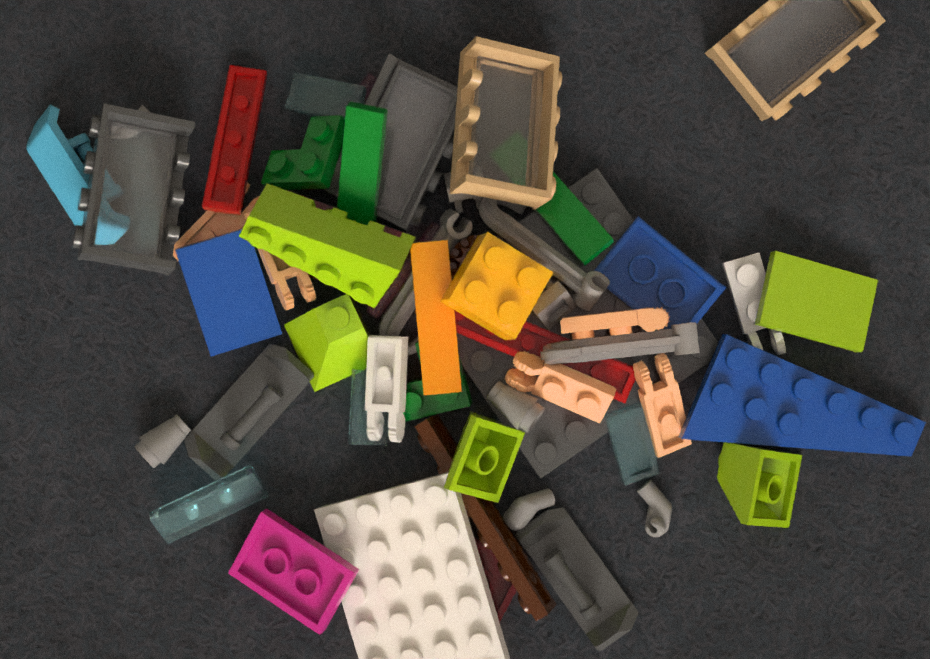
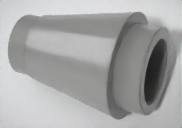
(517, 407)
(162, 441)

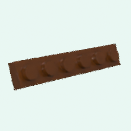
(492, 528)

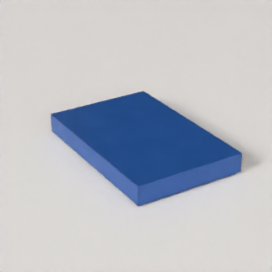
(654, 273)
(228, 292)

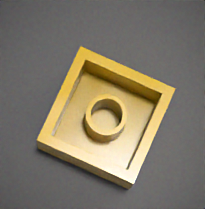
(496, 286)

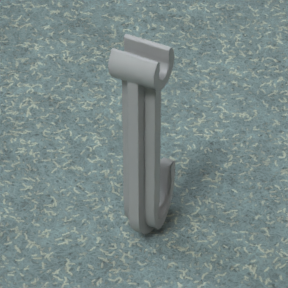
(586, 286)
(404, 301)
(680, 339)

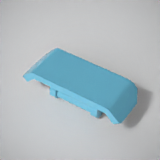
(59, 162)

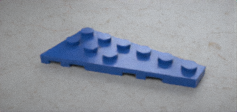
(775, 403)

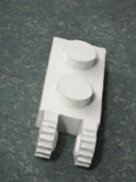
(745, 281)
(386, 385)

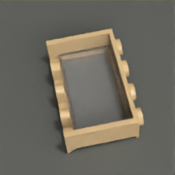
(789, 46)
(506, 123)

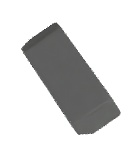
(247, 410)
(578, 577)

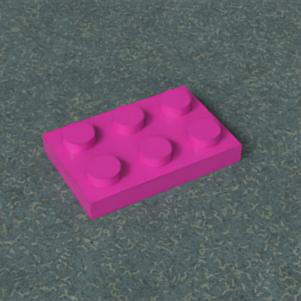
(293, 571)

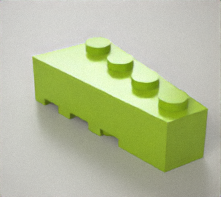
(327, 244)

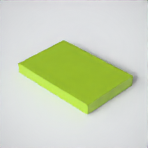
(816, 301)

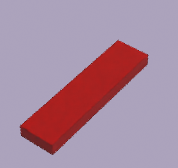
(234, 140)

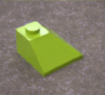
(330, 340)
(483, 458)
(759, 483)

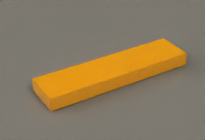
(435, 319)

